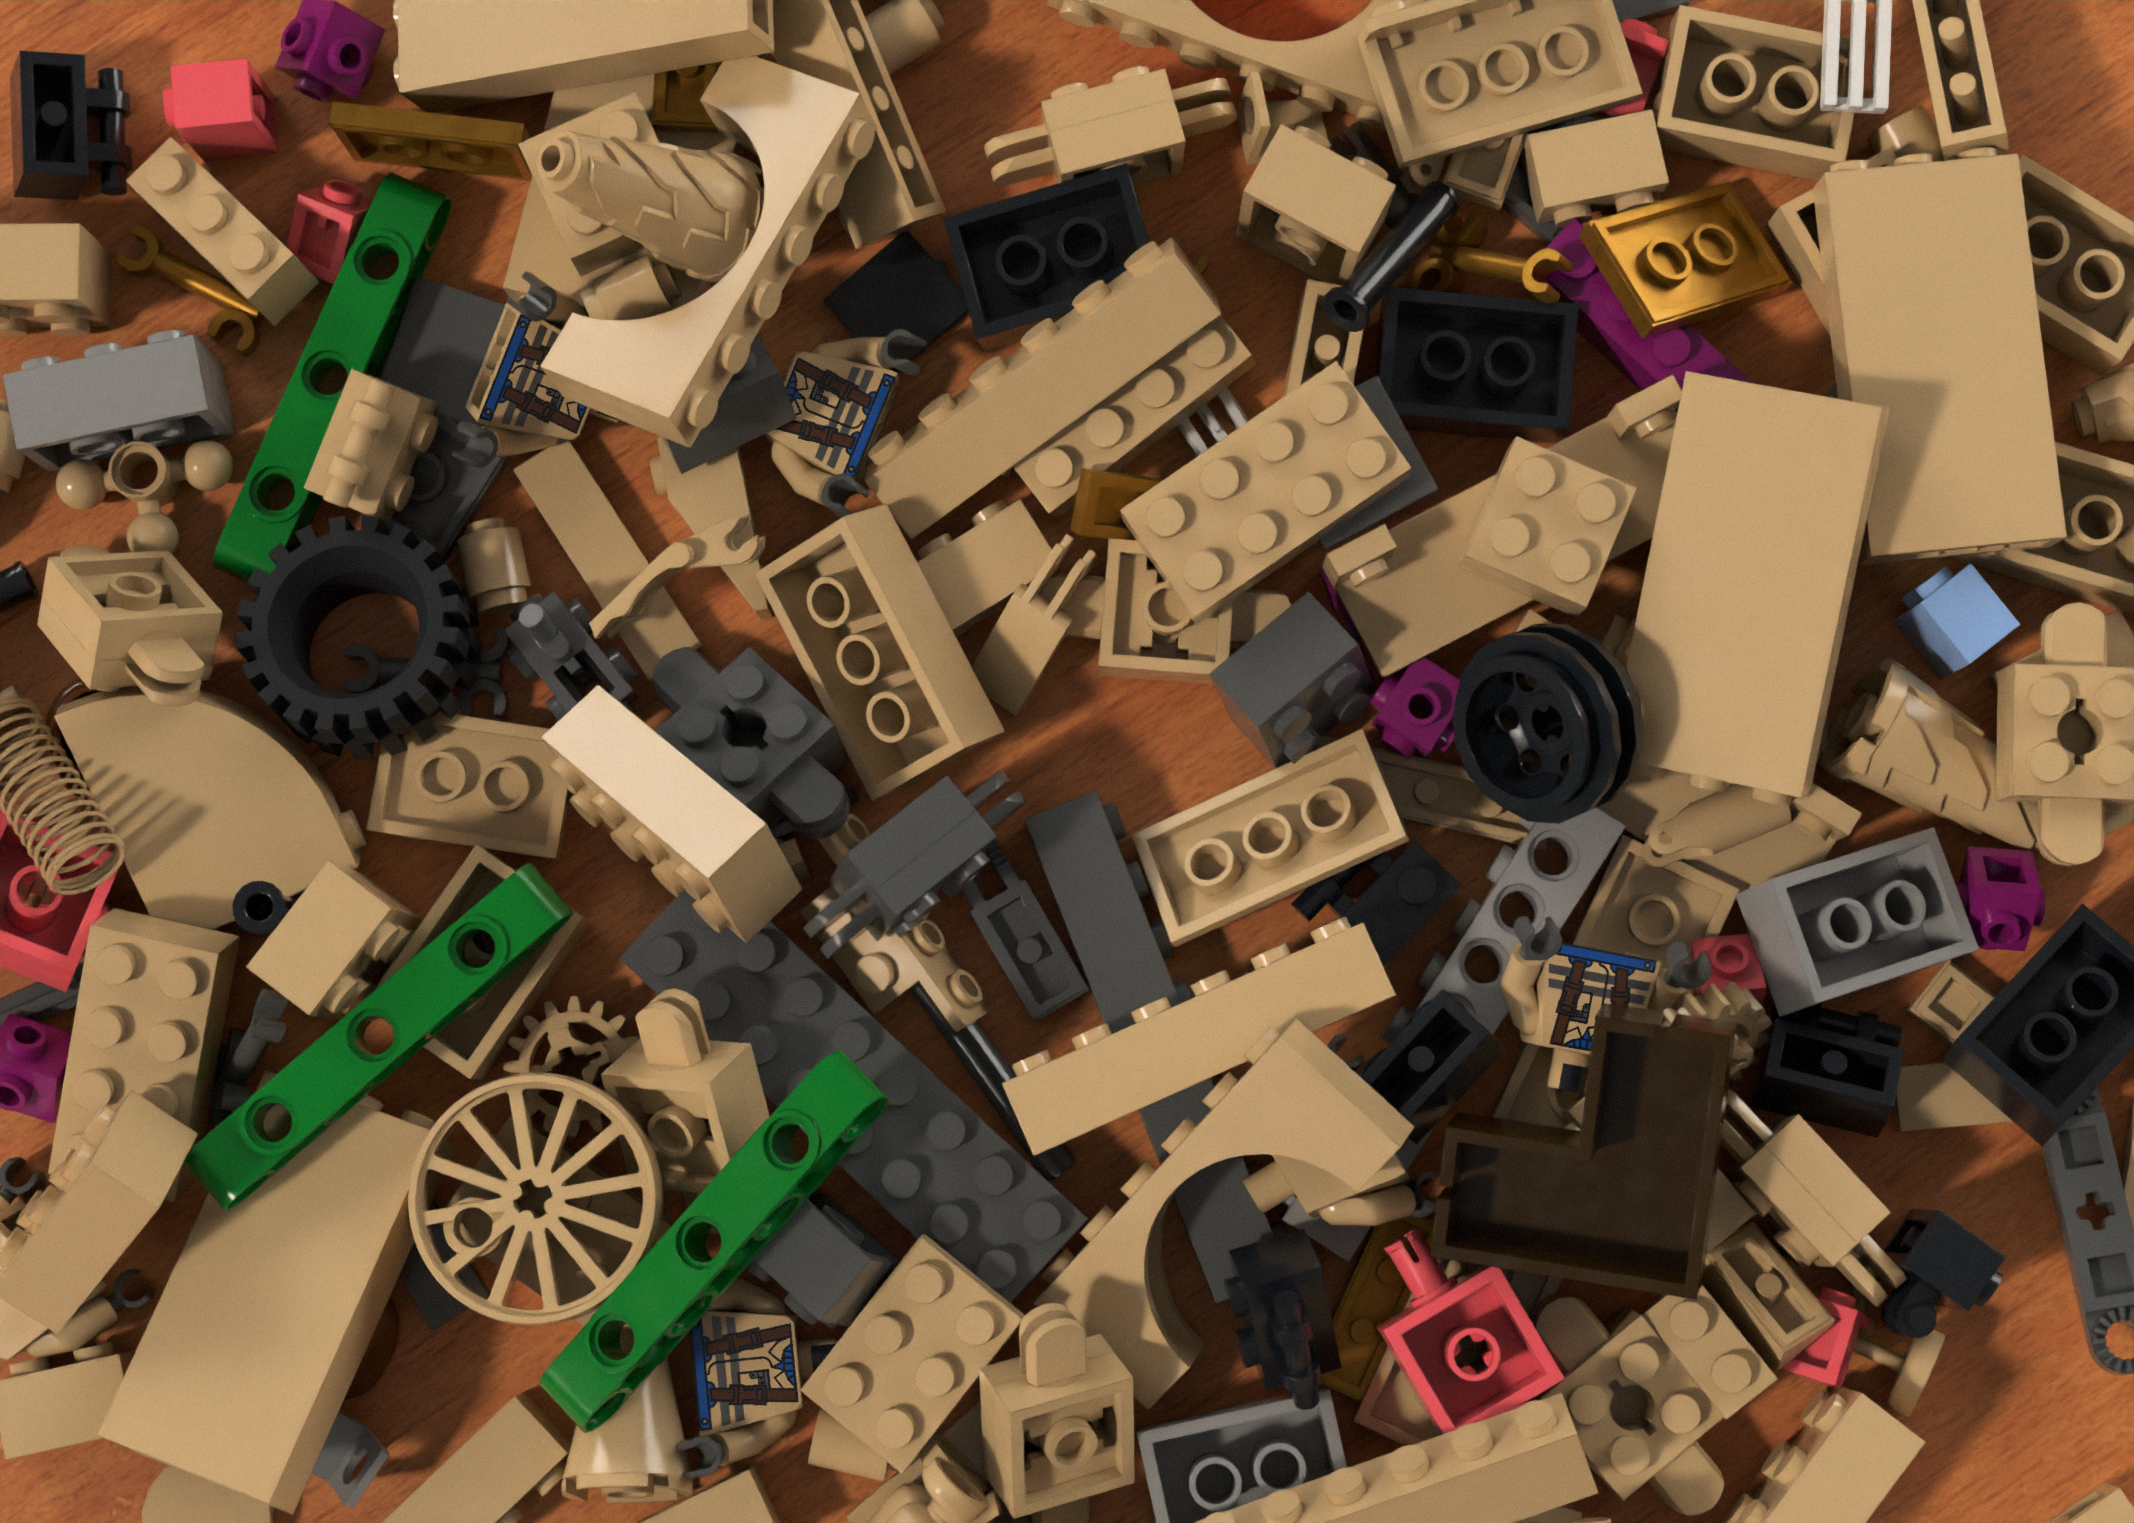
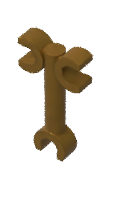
(1459, 252)
(238, 308)

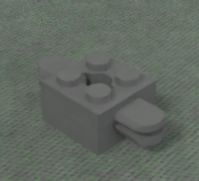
(755, 738)
(910, 859)

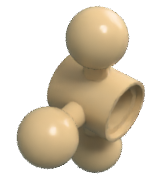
(84, 485)

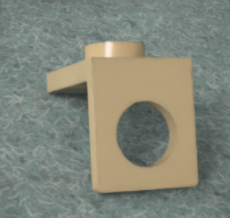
(1261, 119)

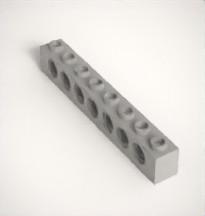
(1586, 845)

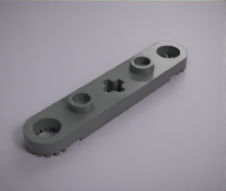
(2101, 1261)

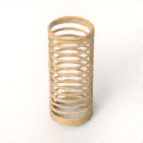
(74, 845)

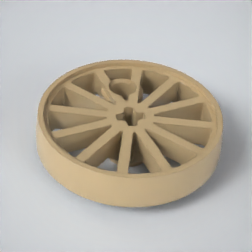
(508, 1210)

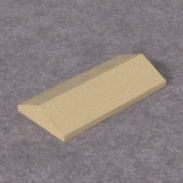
(1270, 837)

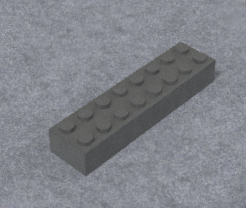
(926, 1152)

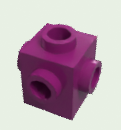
(329, 50)
(1424, 686)
(2001, 896)
(32, 1067)

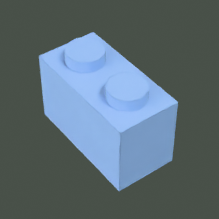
(1954, 619)

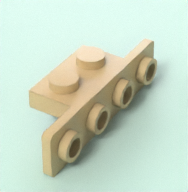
(894, 965)

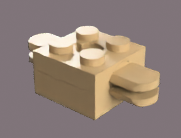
(1111, 125)
(130, 622)
(1147, 628)
(2067, 735)
(687, 1093)
(1808, 1197)
(1631, 1404)
(1057, 1420)

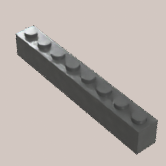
(1125, 972)

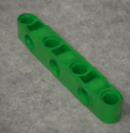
(349, 334)
(338, 1065)
(747, 1207)

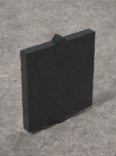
(899, 291)

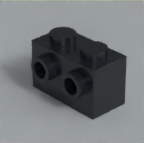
(1432, 1062)

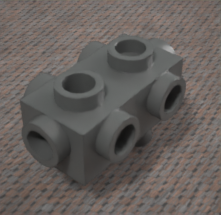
(557, 646)

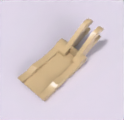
(705, 549)
(1028, 633)

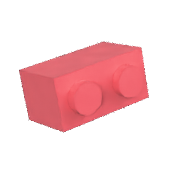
(222, 109)

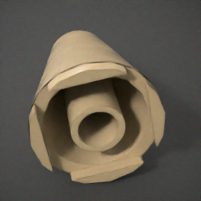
(634, 1450)

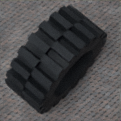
(316, 581)

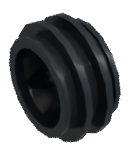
(1522, 736)

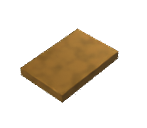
(431, 140)
(1685, 259)

